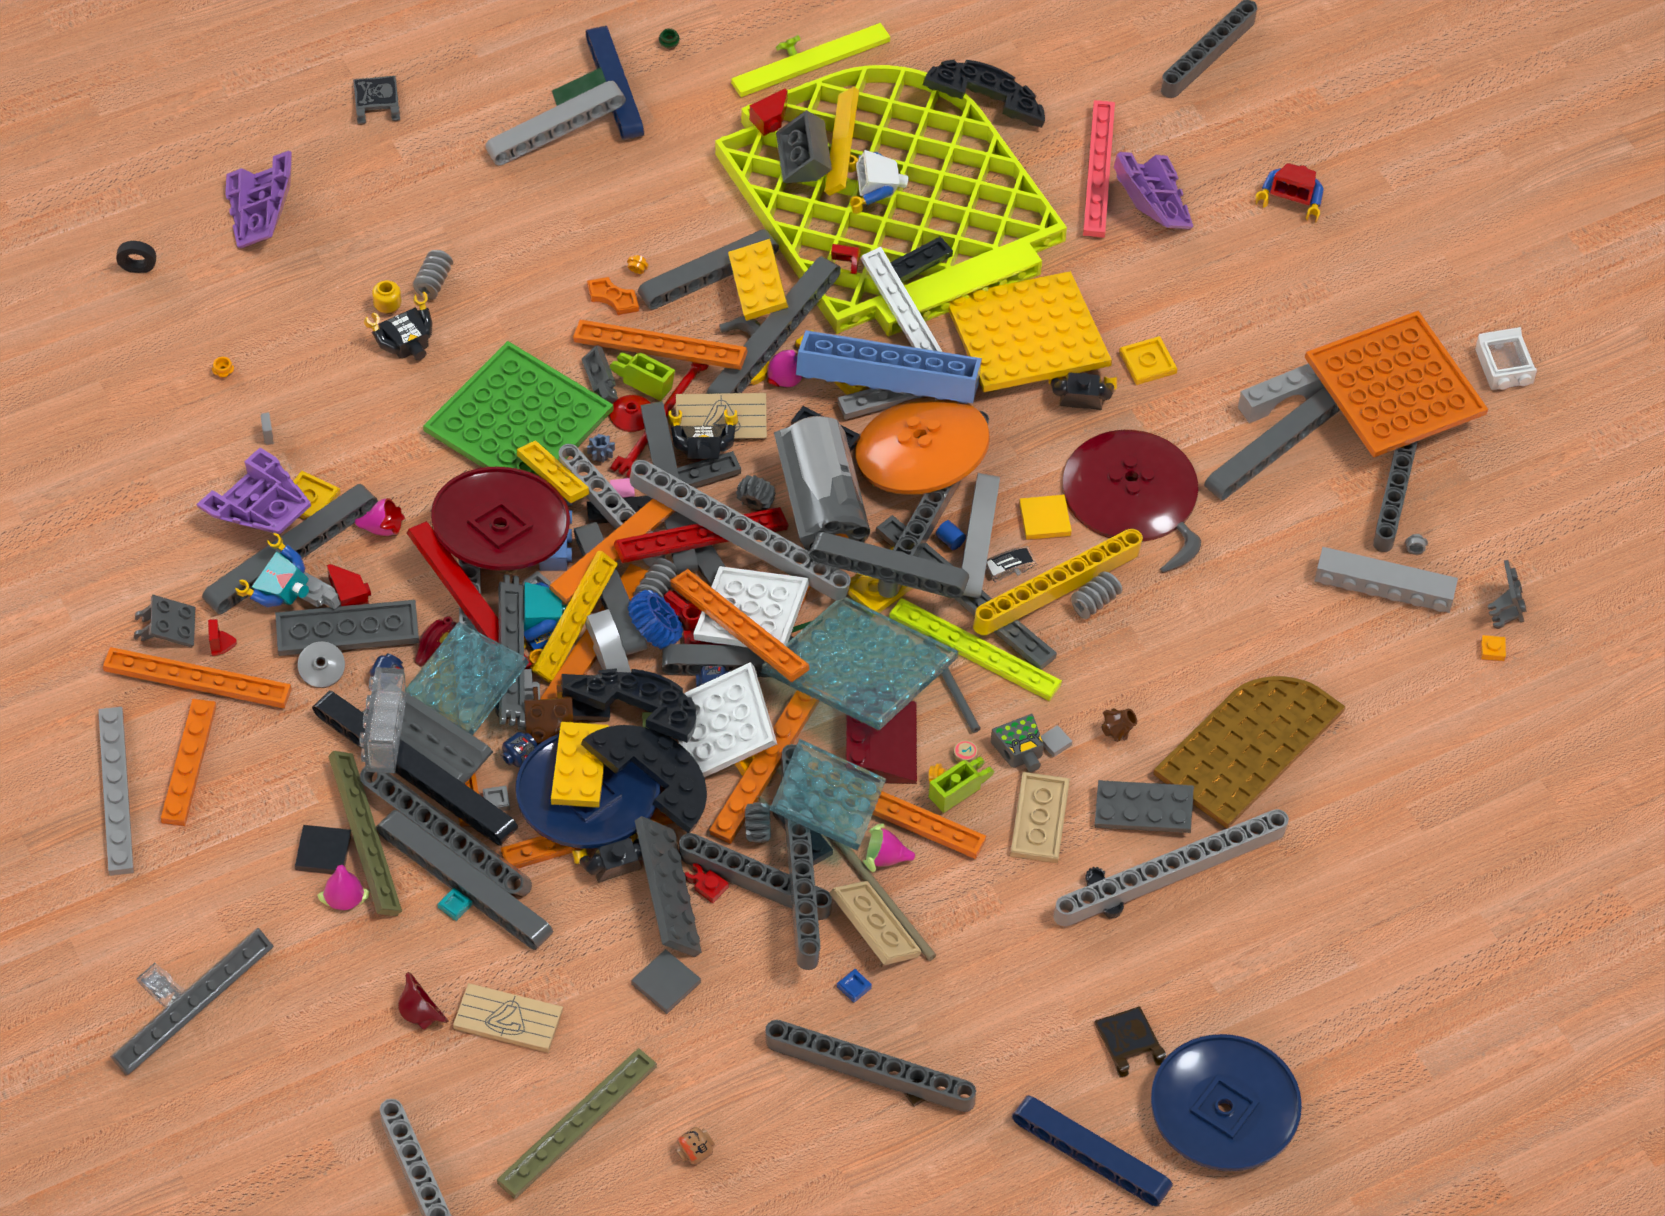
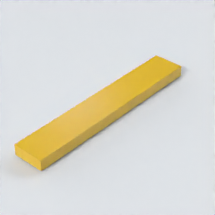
(842, 140)
(574, 616)

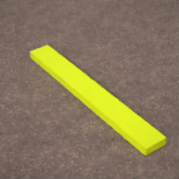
(810, 60)
(976, 649)

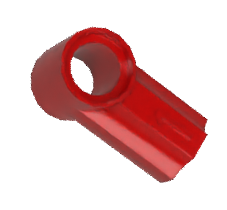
(683, 609)

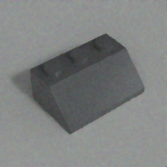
(803, 149)

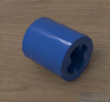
(950, 535)

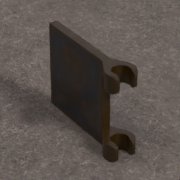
(1127, 1036)

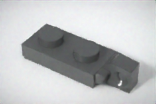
(600, 374)

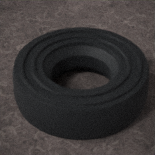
(138, 248)

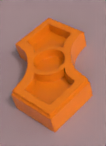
(604, 291)

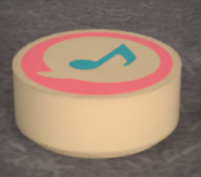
(965, 751)

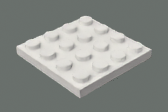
(763, 596)
(729, 720)

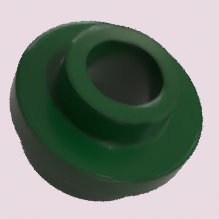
(669, 38)

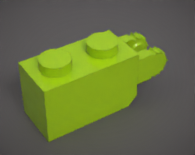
(644, 374)
(958, 783)

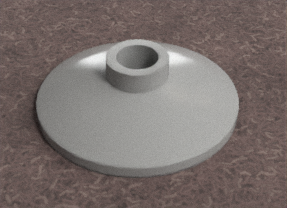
(323, 675)

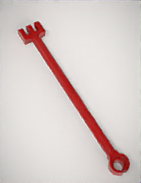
(626, 463)

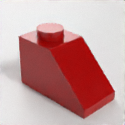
(769, 112)
(348, 586)

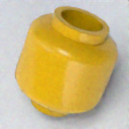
(386, 296)

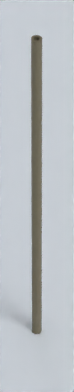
(867, 876)

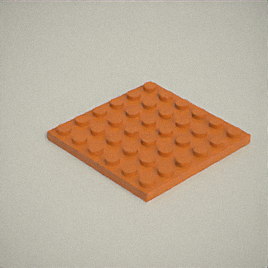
(1396, 383)

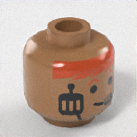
(695, 1145)

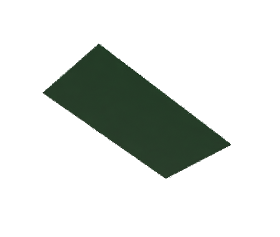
(578, 86)

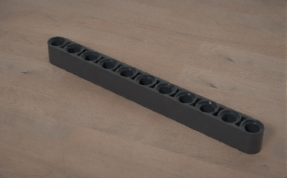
(423, 773)

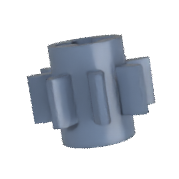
(600, 448)

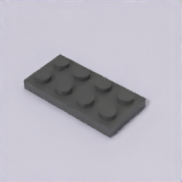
(1144, 806)

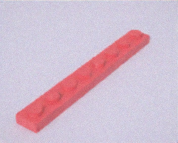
(1099, 169)

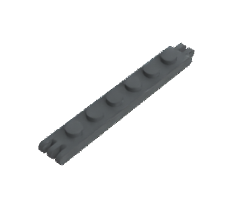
(512, 636)

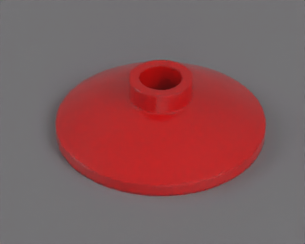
(624, 417)

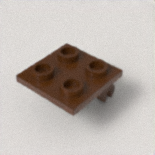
(545, 715)

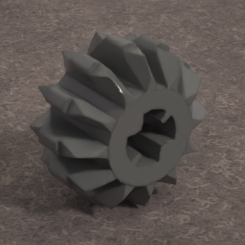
(755, 492)
(758, 822)

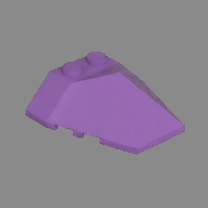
(1154, 189)
(258, 199)
(261, 499)

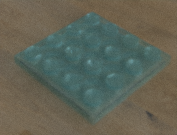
(467, 677)
(828, 794)

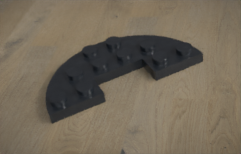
(988, 80)
(670, 708)
(660, 759)

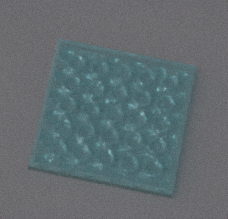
(864, 662)

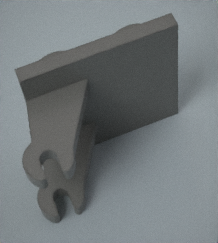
(1510, 604)
(169, 621)

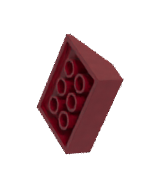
(886, 751)

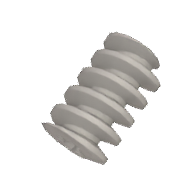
(433, 273)
(658, 577)
(1095, 594)

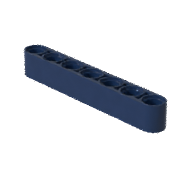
(606, 57)
(1092, 1150)

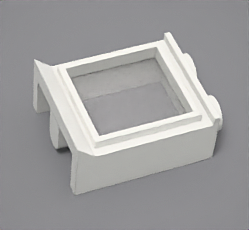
(1505, 359)

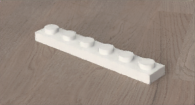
(899, 300)

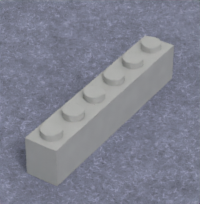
(1386, 579)

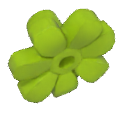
(789, 45)

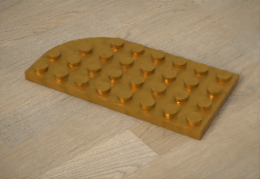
(1248, 743)

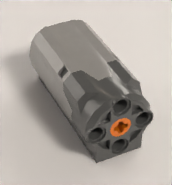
(821, 480)

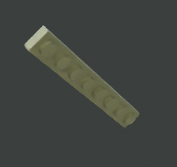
(365, 833)
(576, 1123)

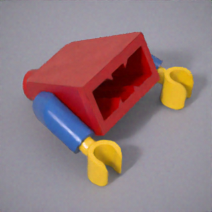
(1294, 184)

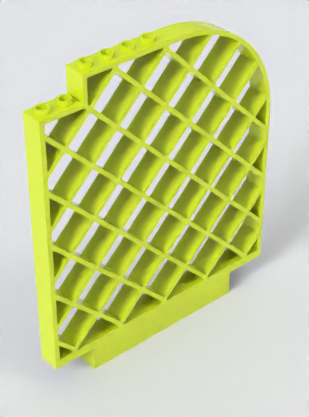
(991, 263)

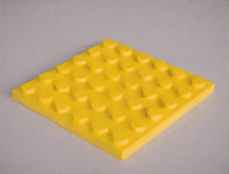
(1029, 331)

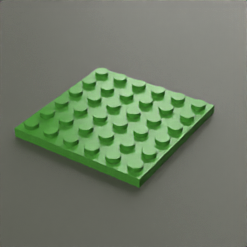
(513, 404)

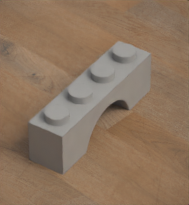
(1262, 398)

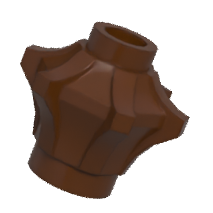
(1118, 723)

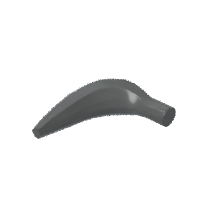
(740, 323)
(1190, 549)

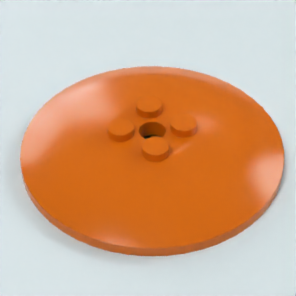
(949, 446)

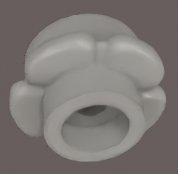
(1416, 544)

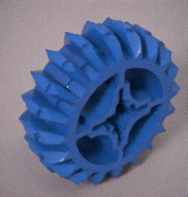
(655, 619)

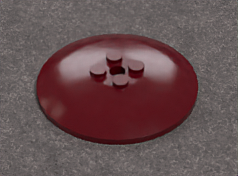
(479, 499)
(1110, 504)

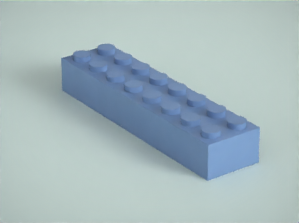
(888, 367)

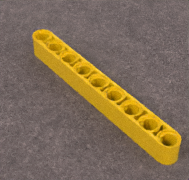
(1057, 582)

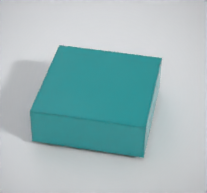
(454, 904)

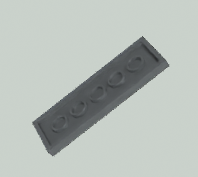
(348, 626)
(668, 886)

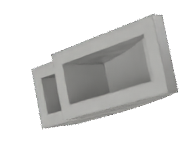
(607, 641)

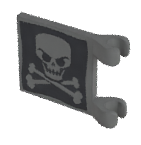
(376, 94)

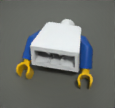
(876, 178)

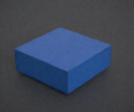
(854, 985)

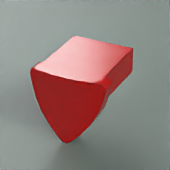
(847, 254)
(219, 641)

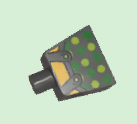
(1019, 742)

